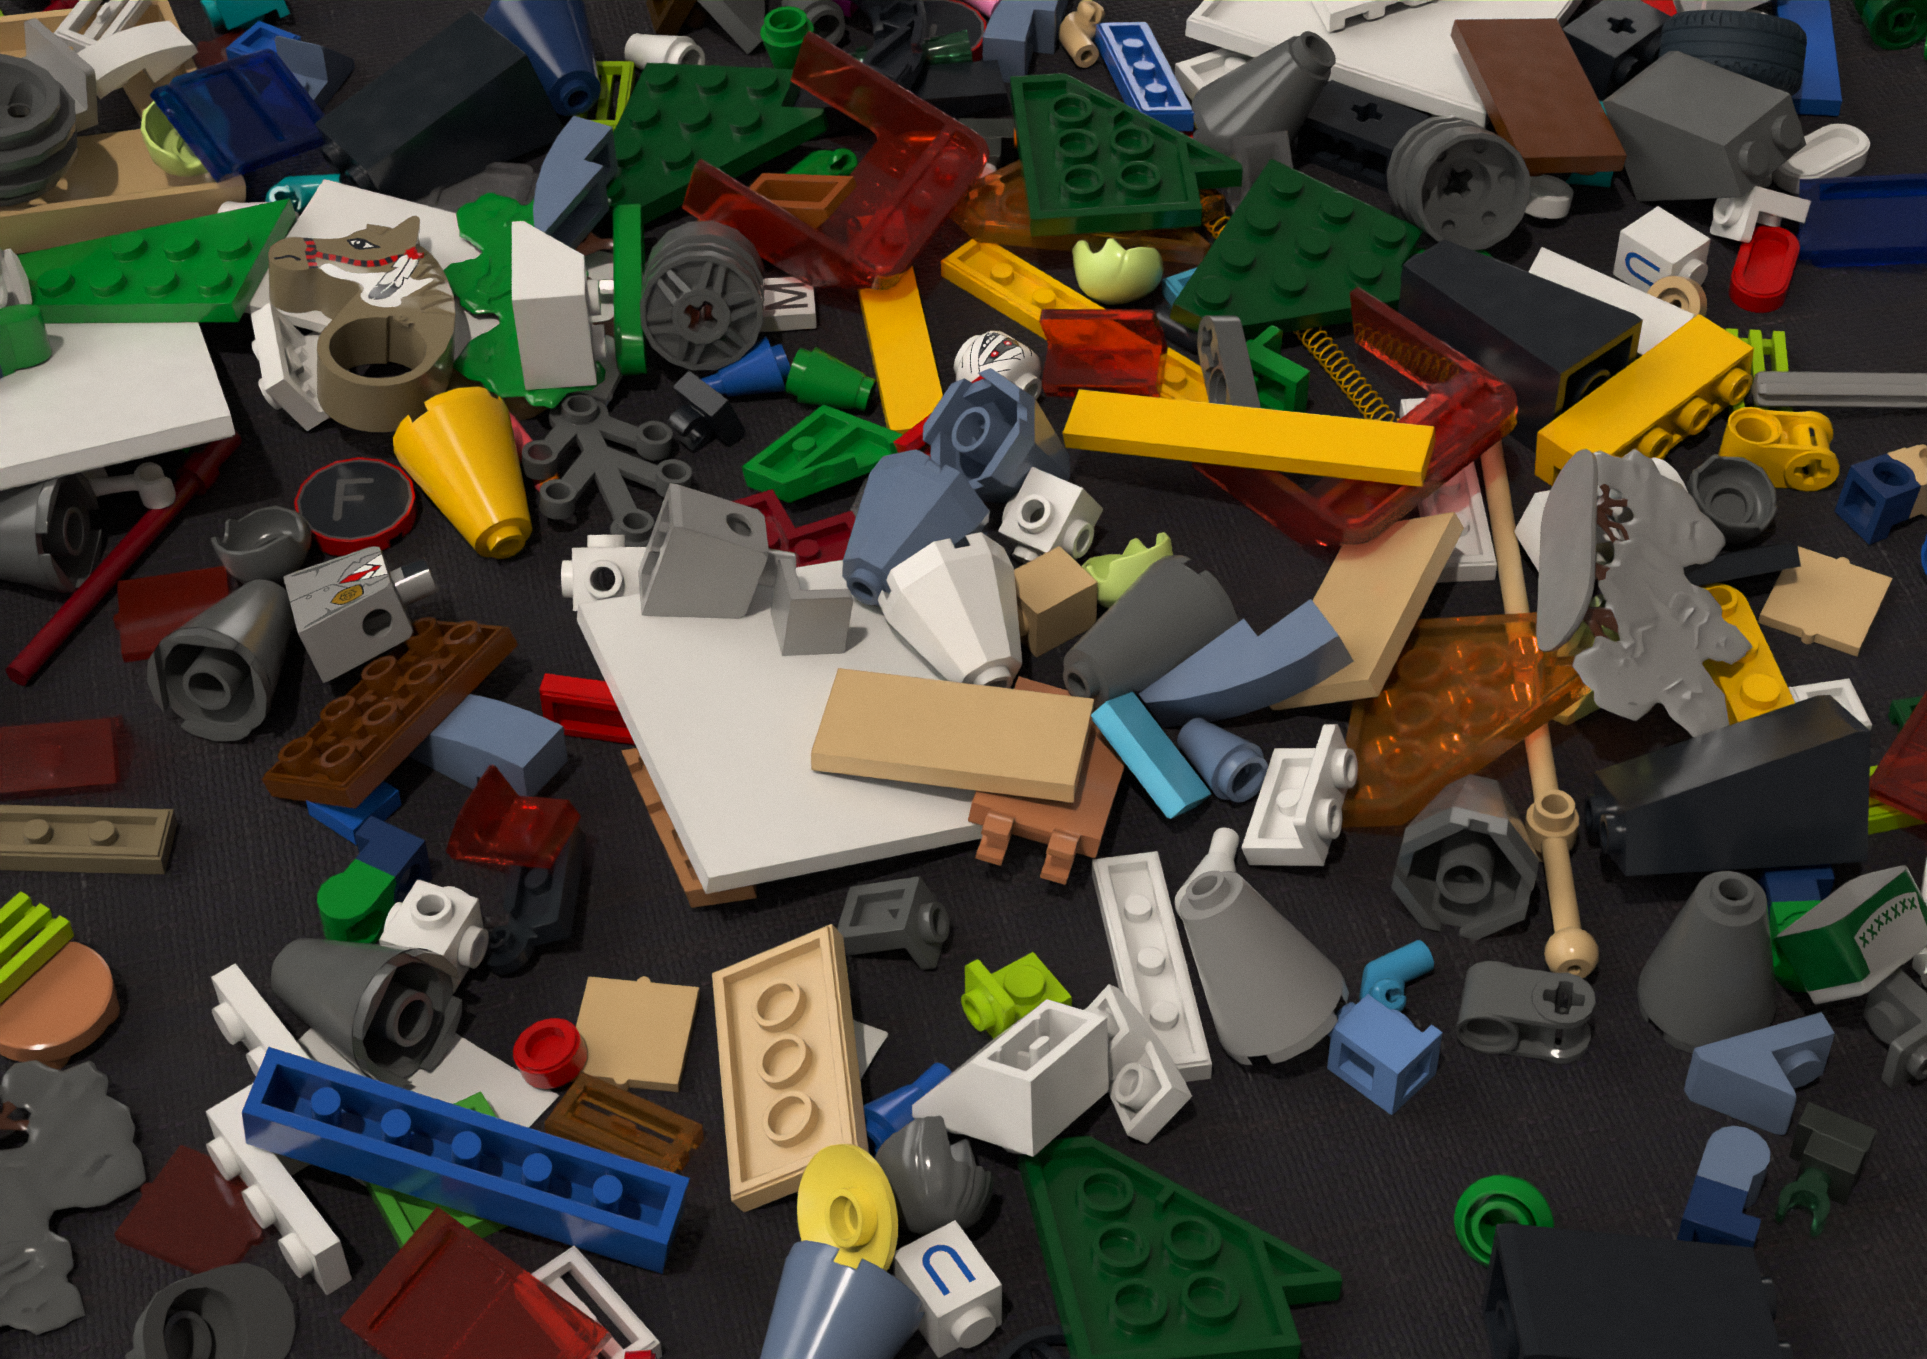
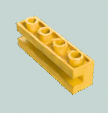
(1653, 399)

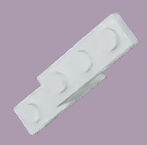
(272, 1192)

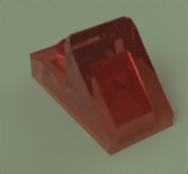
(510, 828)

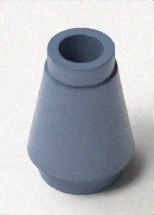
(1224, 760)

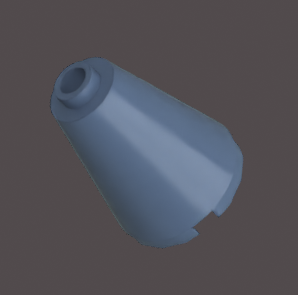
(838, 1309)

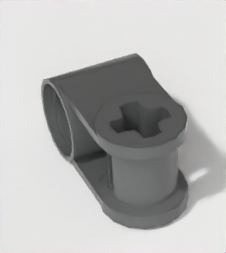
(1520, 1010)

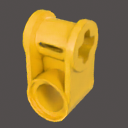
(1783, 446)

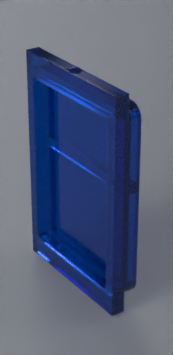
(241, 113)
(1864, 220)

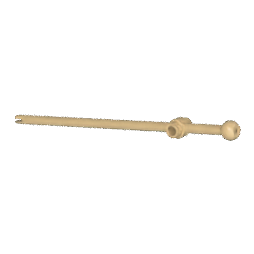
(1552, 817)

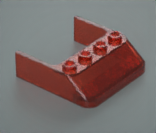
(902, 192)
(1464, 406)

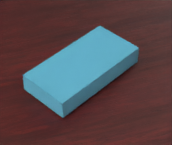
(1150, 755)

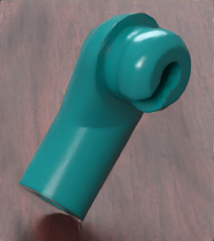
(299, 189)

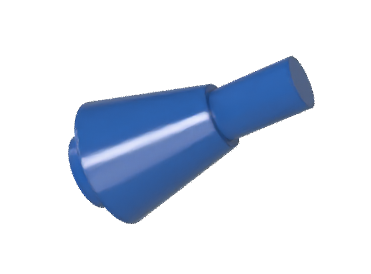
(757, 372)
(894, 1110)

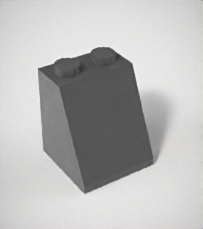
(1700, 130)

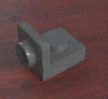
(895, 917)
(1899, 1018)

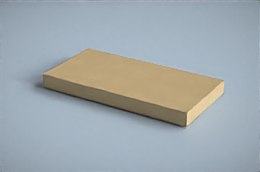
(1375, 601)
(953, 735)
(786, 1064)

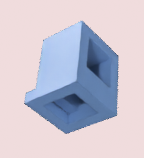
(1382, 1053)

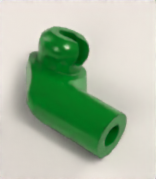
(825, 162)

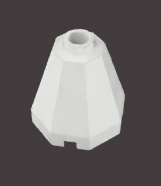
(959, 610)

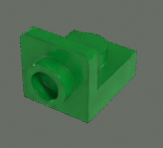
(1277, 379)

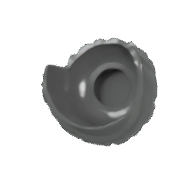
(933, 1179)

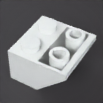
(1026, 1080)

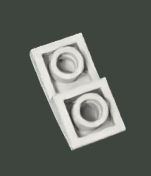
(151, 47)
(1140, 1071)

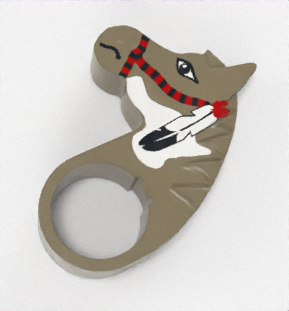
(384, 307)

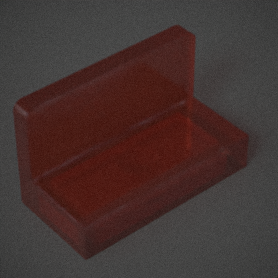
(1103, 351)
(59, 753)

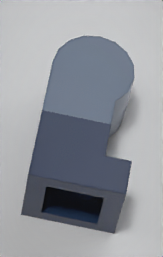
(1724, 1186)

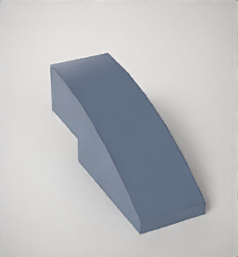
(1019, 30)
(574, 180)
(1249, 671)
(496, 733)

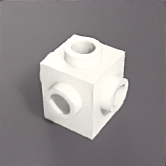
(1049, 515)
(581, 573)
(439, 921)

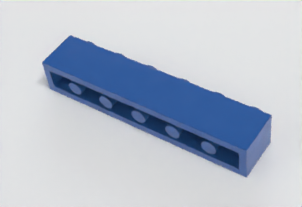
(464, 1159)

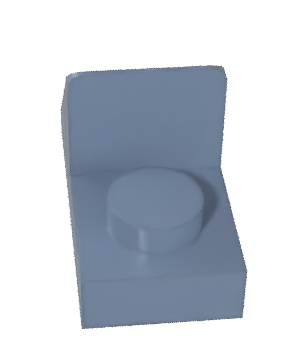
(315, 67)
(1756, 1071)

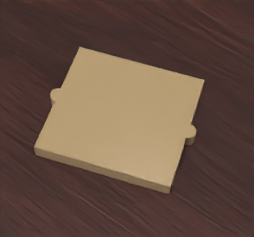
(1826, 601)
(637, 1032)

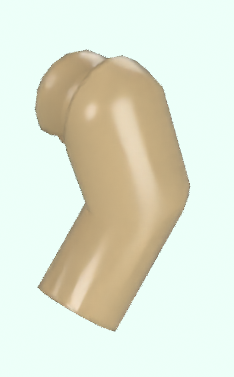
(1079, 30)

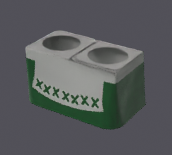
(1857, 935)

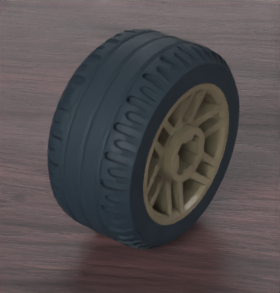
(1741, 42)

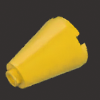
(469, 468)

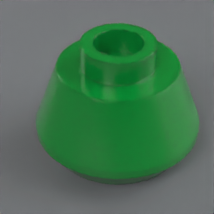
(1494, 1202)

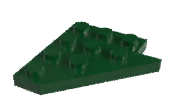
(703, 112)
(1105, 164)
(1297, 257)
(1158, 1268)

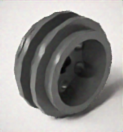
(35, 131)

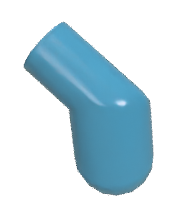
(1387, 975)

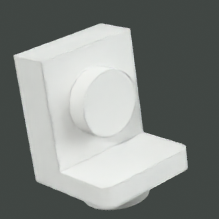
(1737, 216)

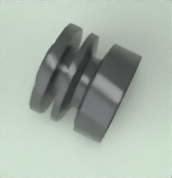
(1486, 189)
(696, 266)

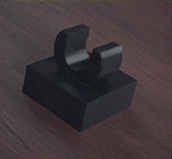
(703, 414)

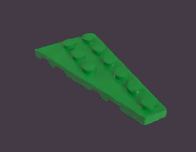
(163, 272)

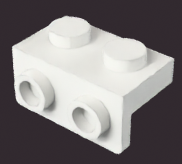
(287, 366)
(1301, 802)

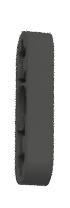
(1226, 362)

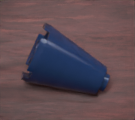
(558, 46)

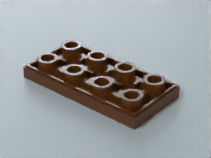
(1538, 95)
(388, 712)

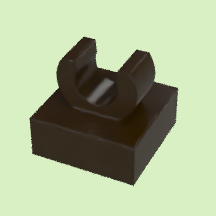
(670, 15)

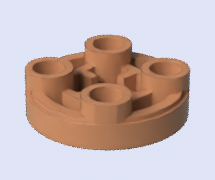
(59, 1007)

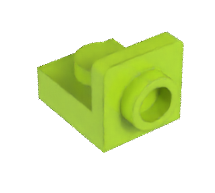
(1004, 997)

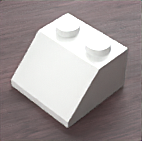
(554, 312)

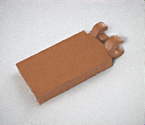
(1061, 825)

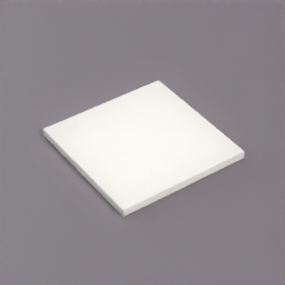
(1394, 56)
(109, 400)
(734, 732)

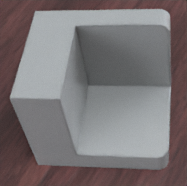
(808, 619)

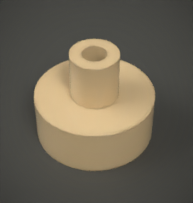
(1681, 291)

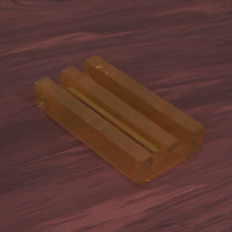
(617, 1135)

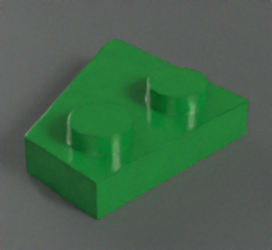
(819, 454)

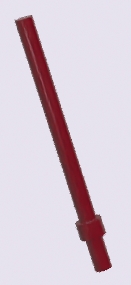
(193, 479)

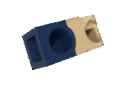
(1884, 492)

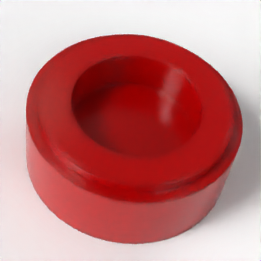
(550, 1053)

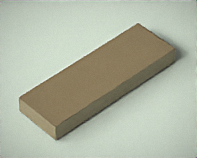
(86, 839)

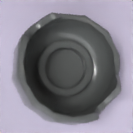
(1734, 496)
(264, 544)

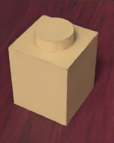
(1053, 600)

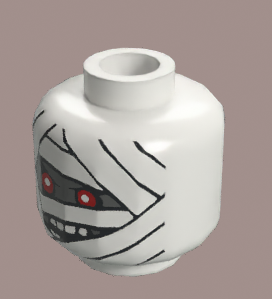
(1003, 355)

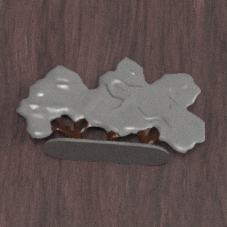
(1658, 614)

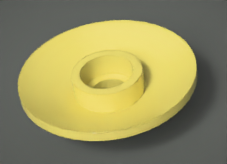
(848, 1206)

